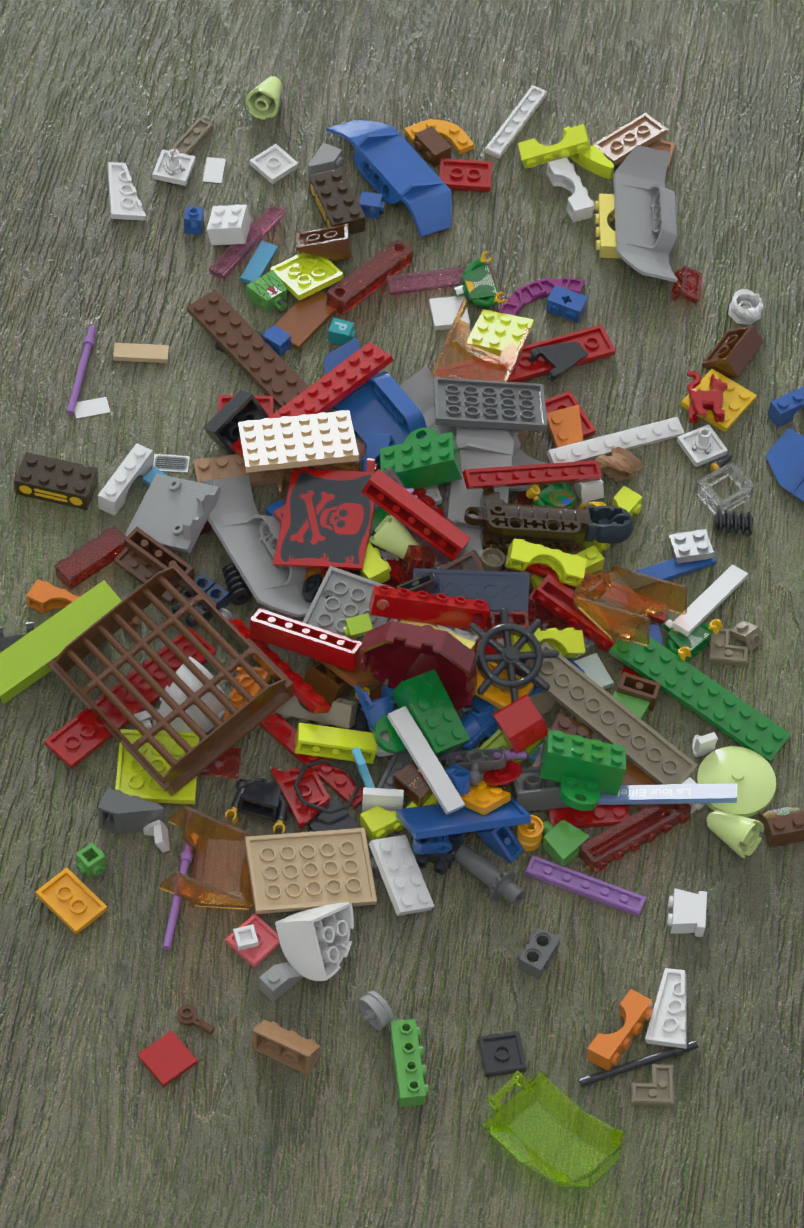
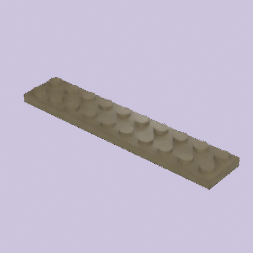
(613, 721)

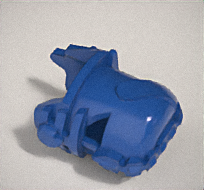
(377, 708)
(478, 727)

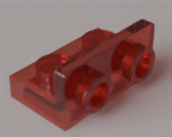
(688, 284)
(226, 765)

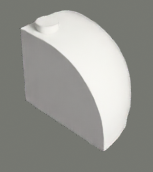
(193, 711)
(317, 939)

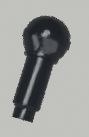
(244, 782)

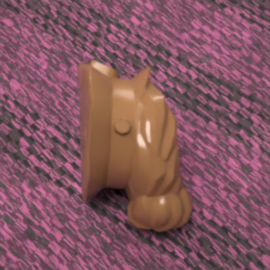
(620, 464)

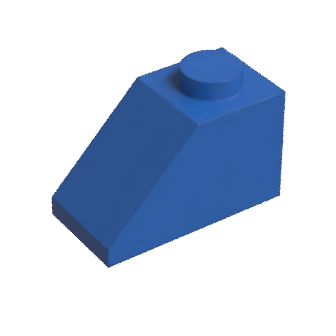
(502, 842)

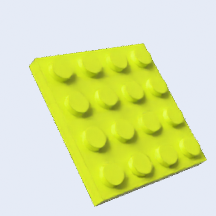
(135, 781)

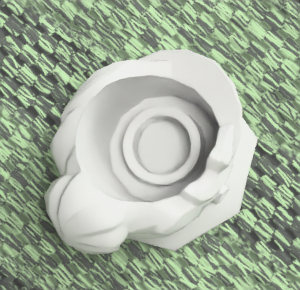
(745, 307)

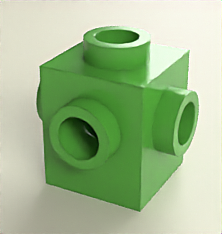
(90, 861)

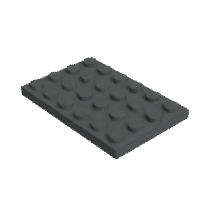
(489, 404)

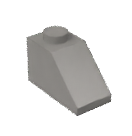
(325, 159)
(278, 980)

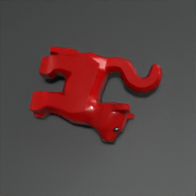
(701, 400)

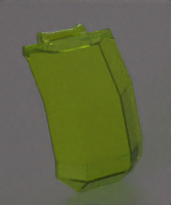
(553, 1133)

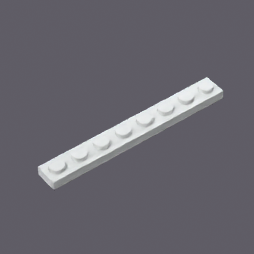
(625, 439)

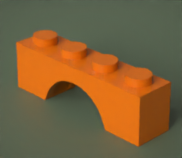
(45, 597)
(607, 1048)

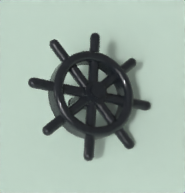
(509, 656)

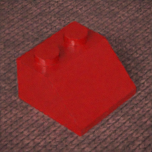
(520, 724)

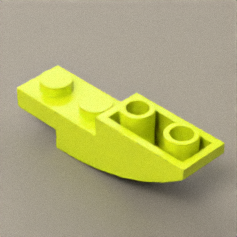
(593, 161)

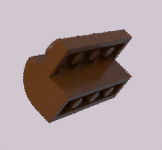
(146, 557)

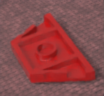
(310, 788)

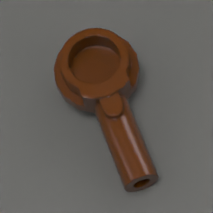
(188, 1016)

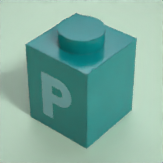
(341, 331)

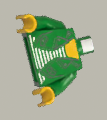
(478, 284)
(689, 646)

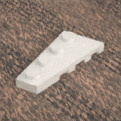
(122, 194)
(669, 1014)

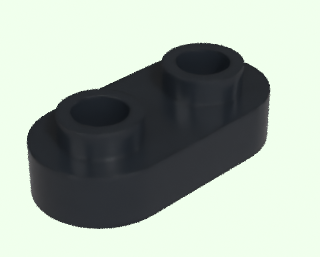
(311, 587)

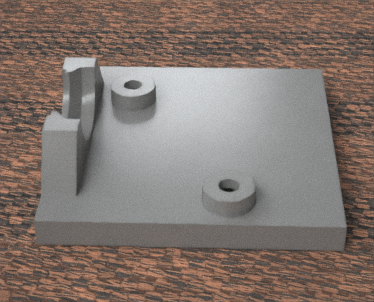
(175, 512)
(348, 598)

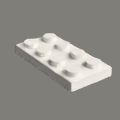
(401, 875)

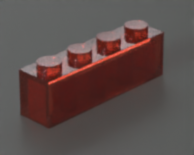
(90, 558)

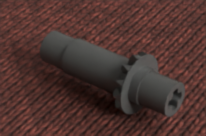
(499, 882)

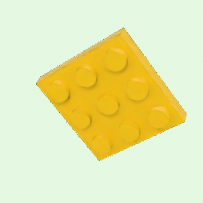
(735, 402)

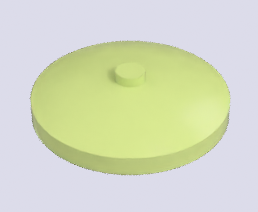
(742, 767)

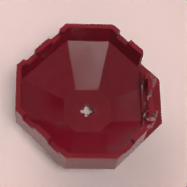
(408, 650)

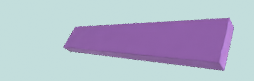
(585, 886)

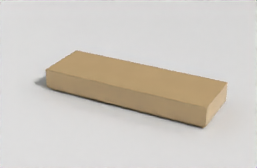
(141, 352)

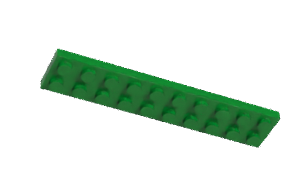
(703, 696)

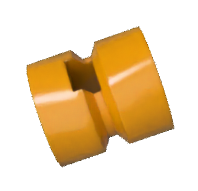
(530, 834)

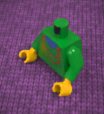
(553, 496)

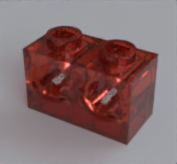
(416, 557)

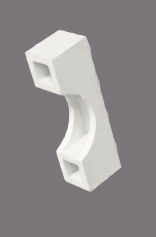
(562, 174)
(115, 491)

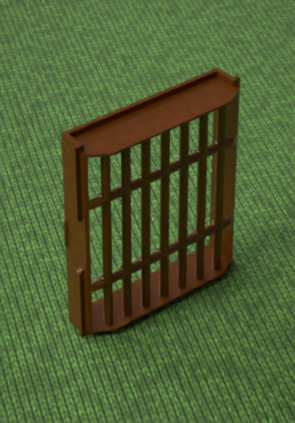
(227, 732)

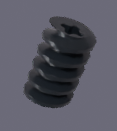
(733, 521)
(236, 586)

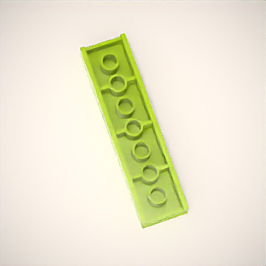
(29, 657)

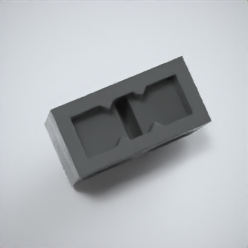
(542, 954)

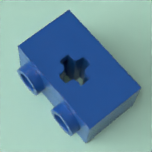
(566, 304)

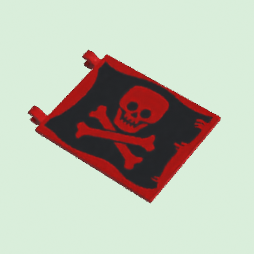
(326, 519)

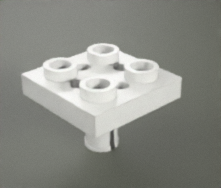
(175, 164)
(703, 440)

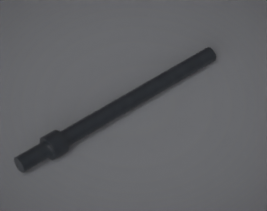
(673, 1051)

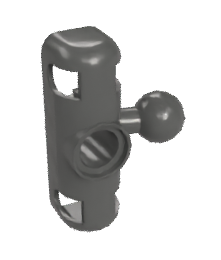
(478, 762)

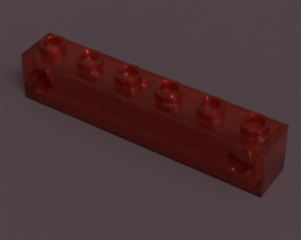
(369, 276)
(631, 834)

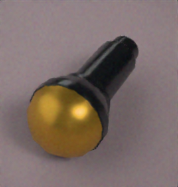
(718, 464)

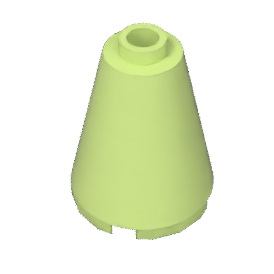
(265, 98)
(392, 536)
(736, 831)

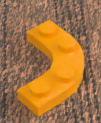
(447, 130)

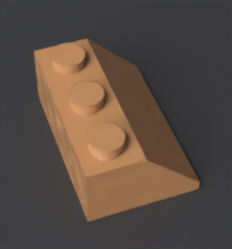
(286, 1046)

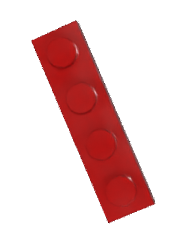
(598, 817)

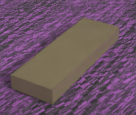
(193, 136)

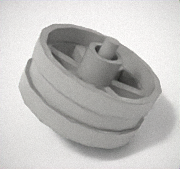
(375, 1010)

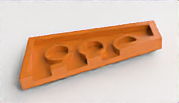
(565, 426)
(249, 684)

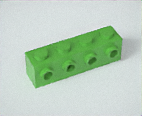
(407, 1062)

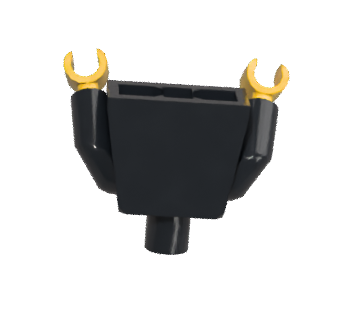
(261, 801)

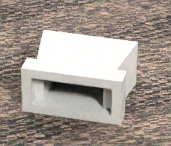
(687, 912)

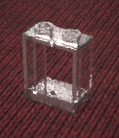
(713, 500)

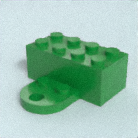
(424, 460)
(432, 713)
(582, 768)

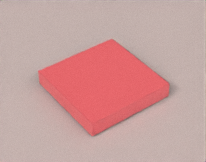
(267, 940)

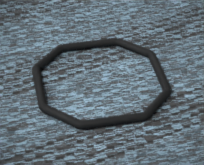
(316, 806)

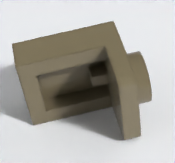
(748, 633)

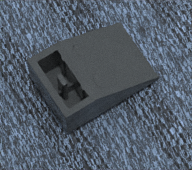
(127, 813)

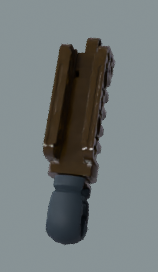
(547, 525)

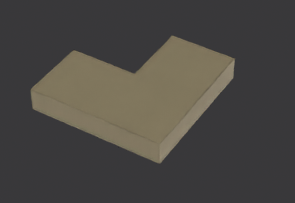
(723, 653)
(658, 1092)

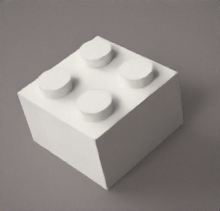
(229, 224)

